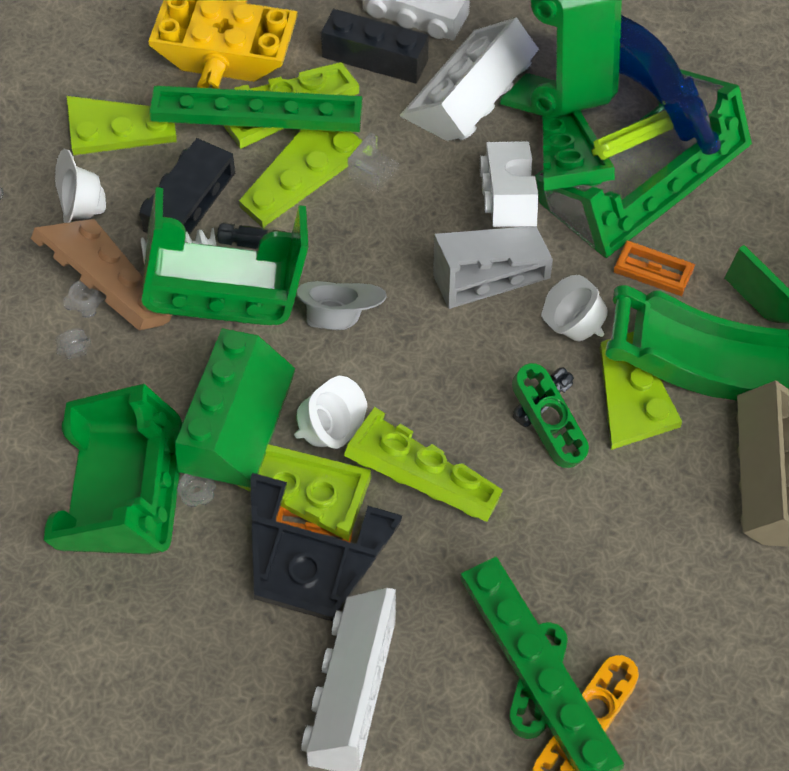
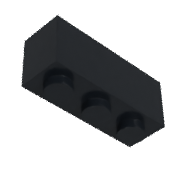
(374, 46)
(192, 184)

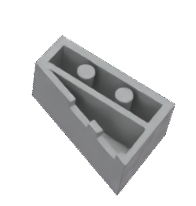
(488, 262)

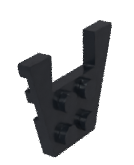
(306, 567)

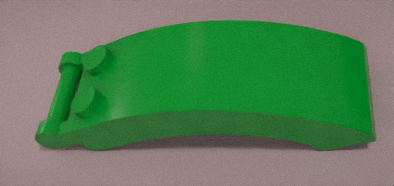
(695, 347)

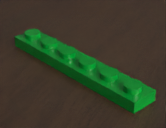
(256, 108)
(540, 669)

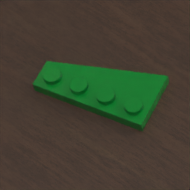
(569, 154)

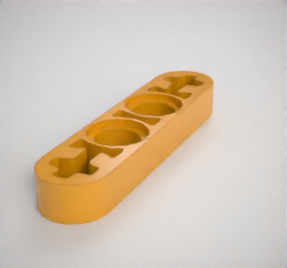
(603, 677)

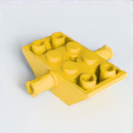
(222, 38)

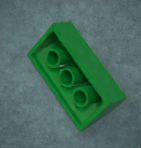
(234, 410)

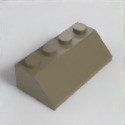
(764, 463)

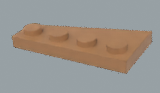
(101, 267)

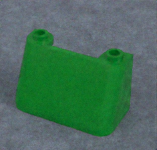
(122, 474)

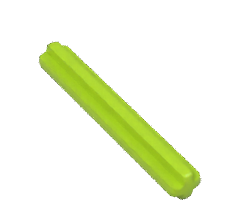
(632, 135)

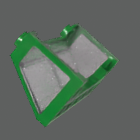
(651, 174)

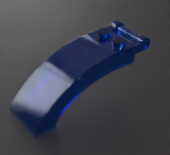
(653, 67)

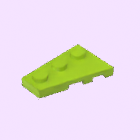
(113, 126)
(635, 402)

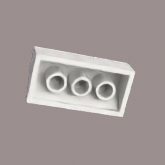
(472, 80)
(351, 682)

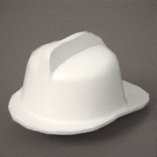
(78, 189)
(575, 308)
(332, 413)

